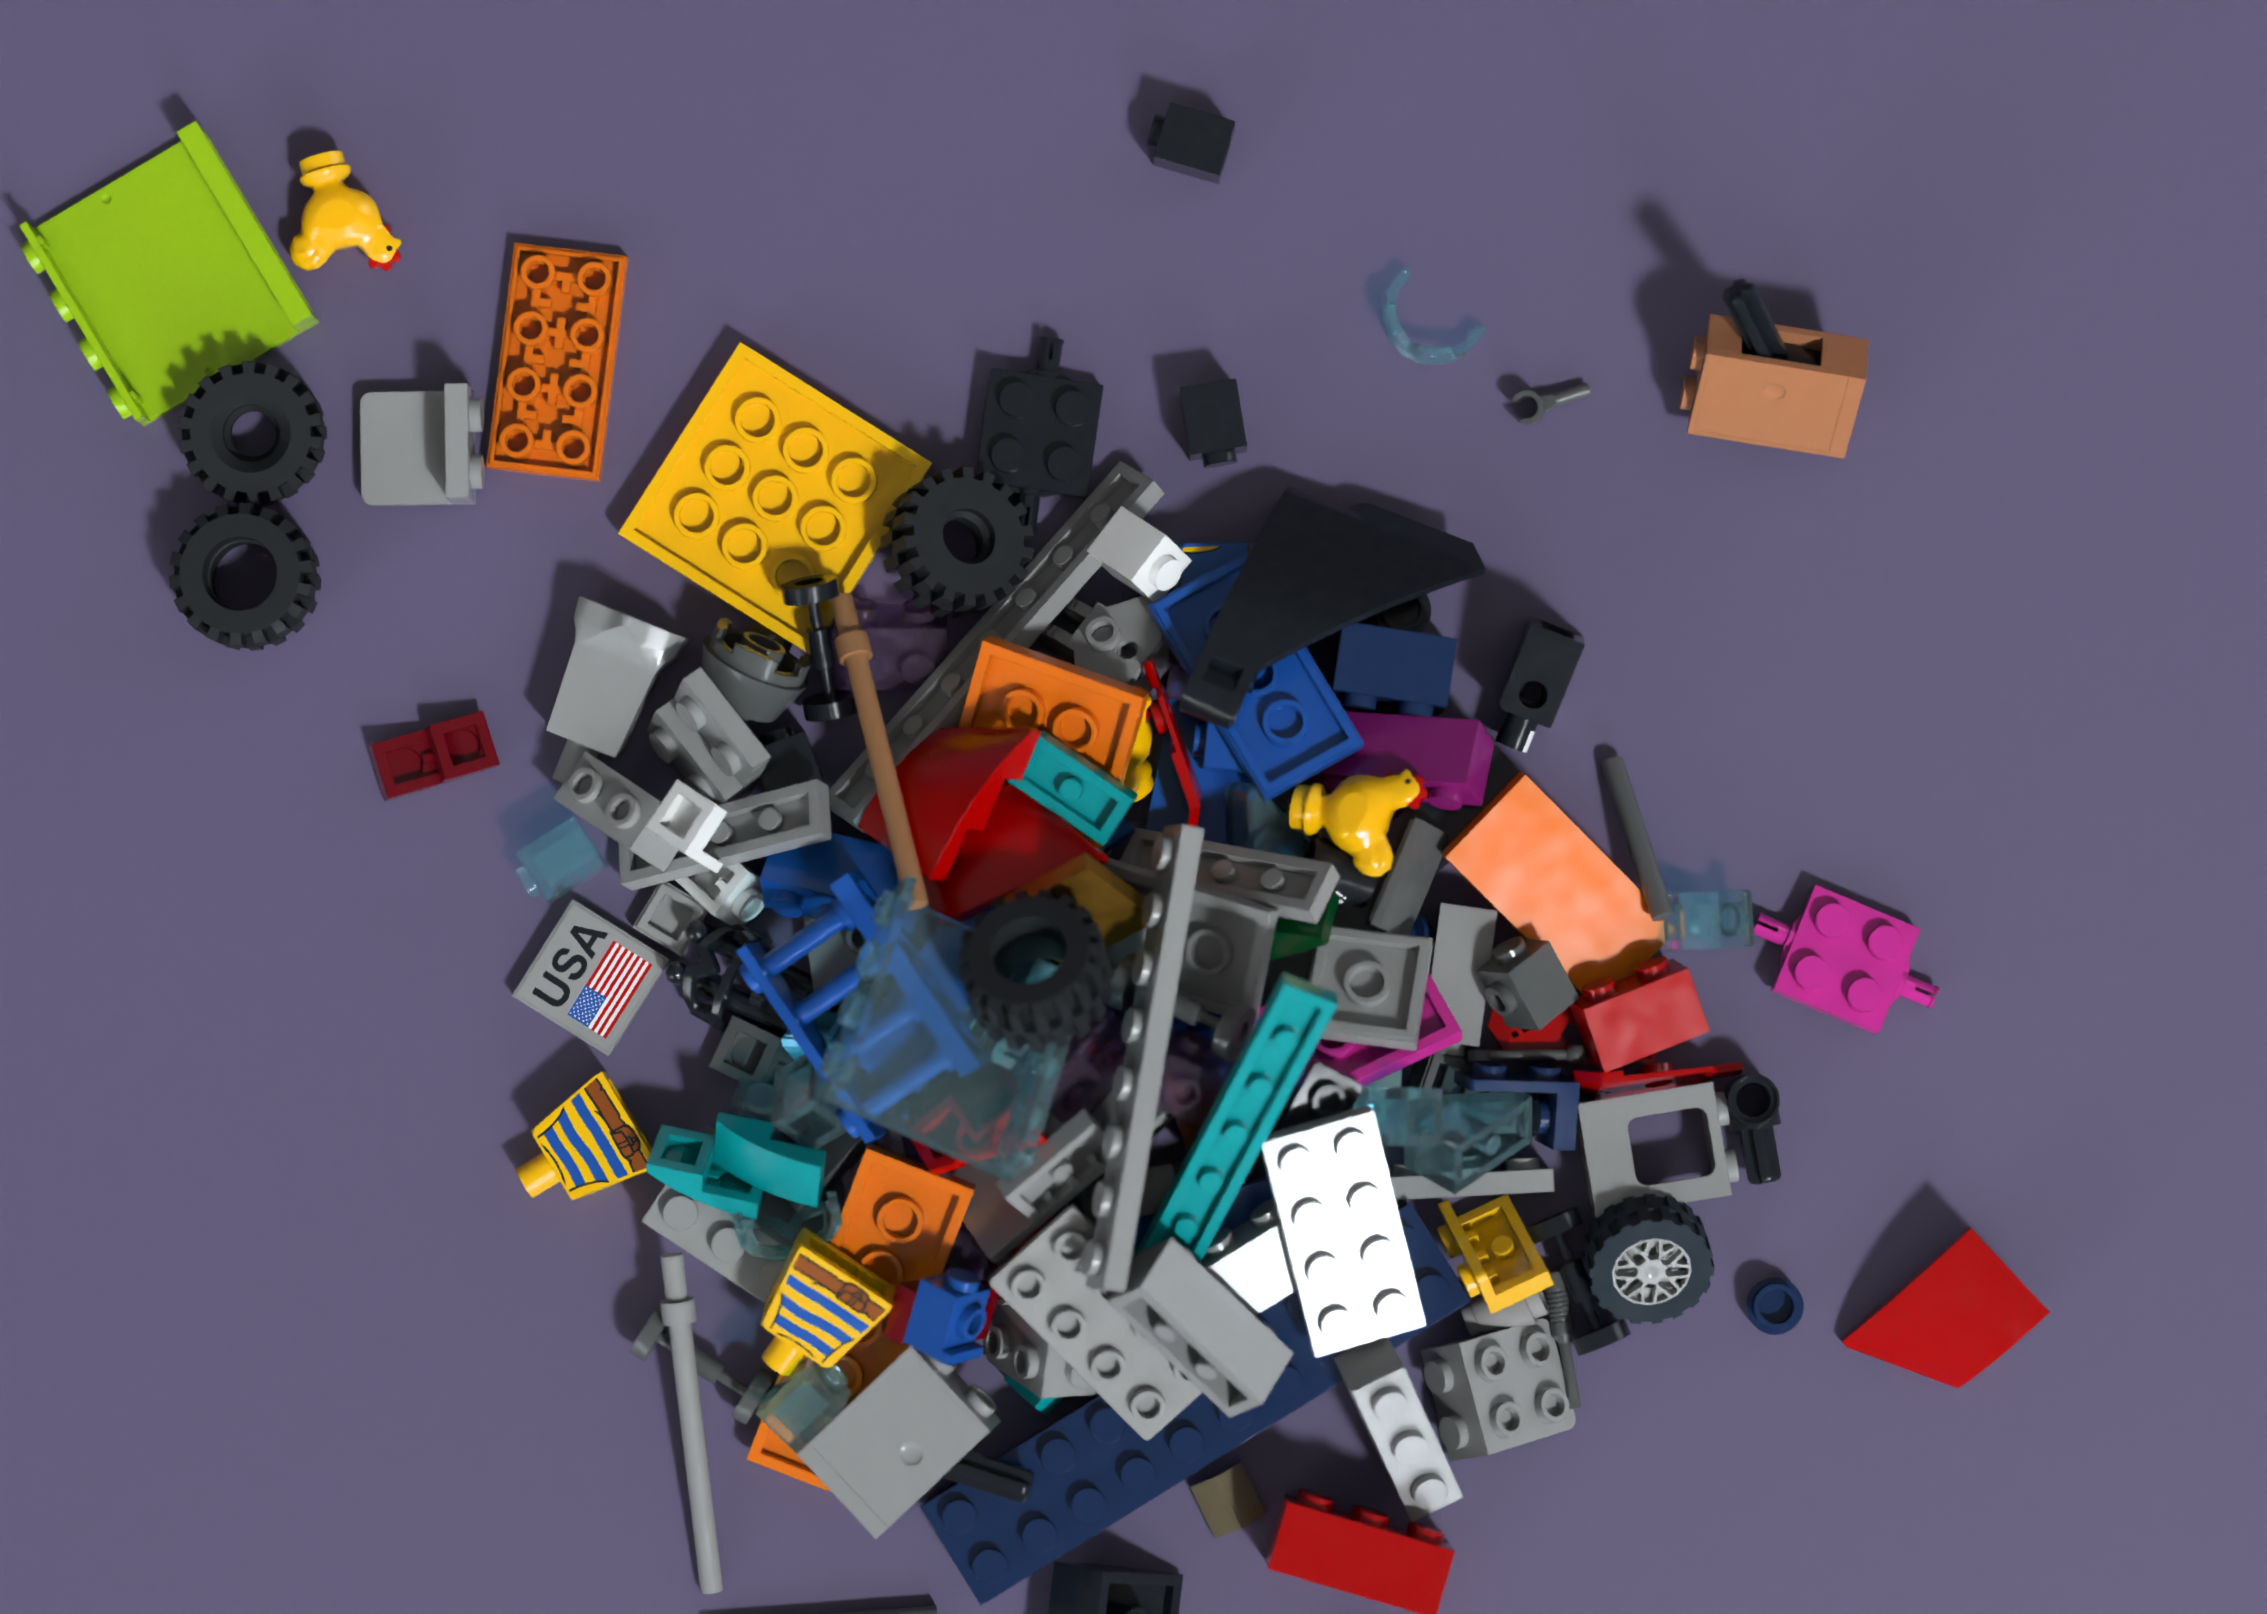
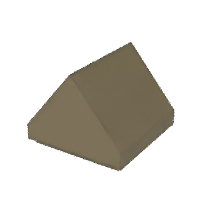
(1228, 1500)

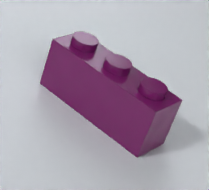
(1446, 752)

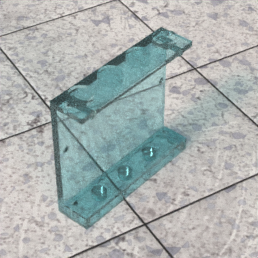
(921, 1058)

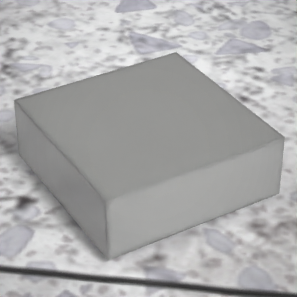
(667, 916)

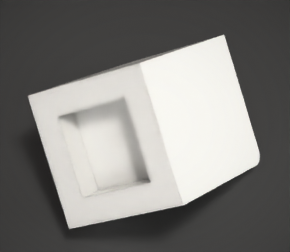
(688, 823)

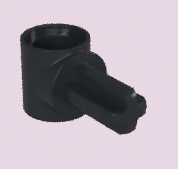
(1756, 1131)

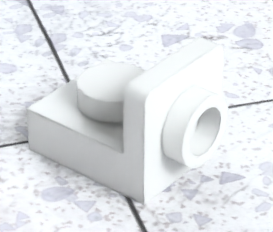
(730, 895)

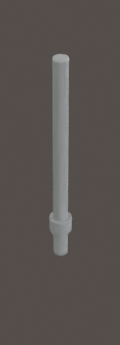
(679, 1313)

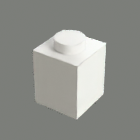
(1139, 555)

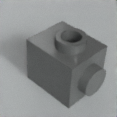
(1526, 983)

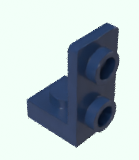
(1557, 1102)

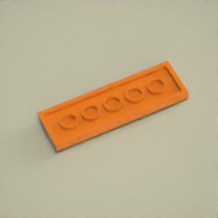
(901, 1229)

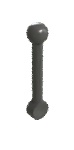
(1573, 1054)

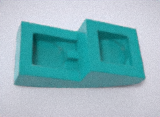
(687, 1165)
(780, 1168)

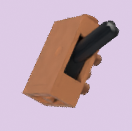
(1773, 380)

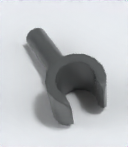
(1550, 400)

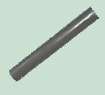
(1637, 839)

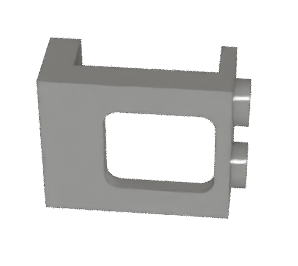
(1608, 1153)

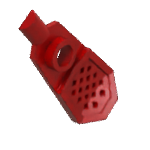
(1166, 722)

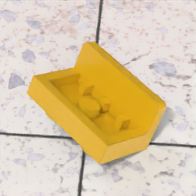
(1496, 1253)

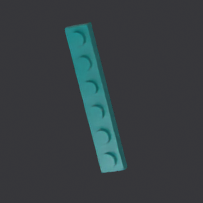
(1242, 1115)

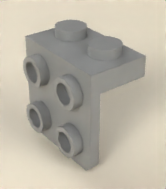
(421, 447)
(1027, 1357)
(1498, 1390)

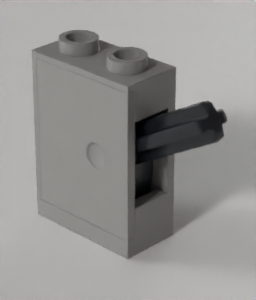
(907, 1436)

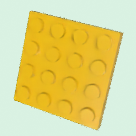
(771, 492)

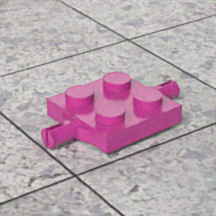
(1845, 960)

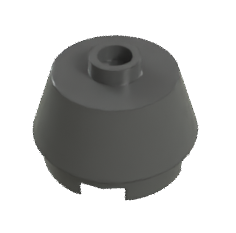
(754, 670)

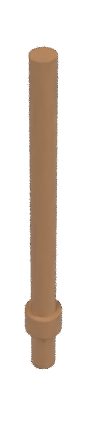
(854, 653)

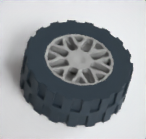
(1643, 1284)

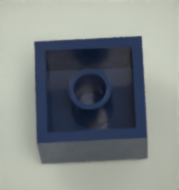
(1392, 670)

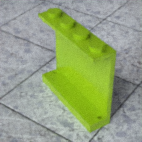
(168, 277)

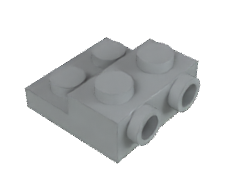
(708, 741)

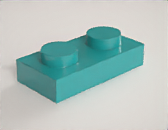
(1075, 789)

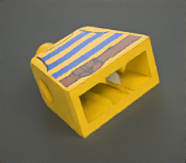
(587, 1143)
(821, 1305)

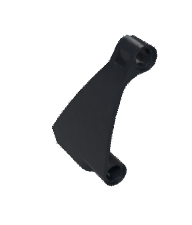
(1309, 578)

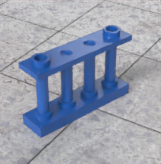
(762, 974)

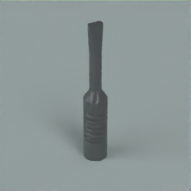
(1563, 1331)

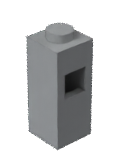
(1460, 948)

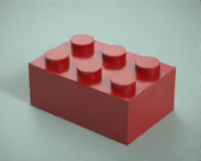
(1360, 1552)

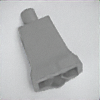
(608, 681)

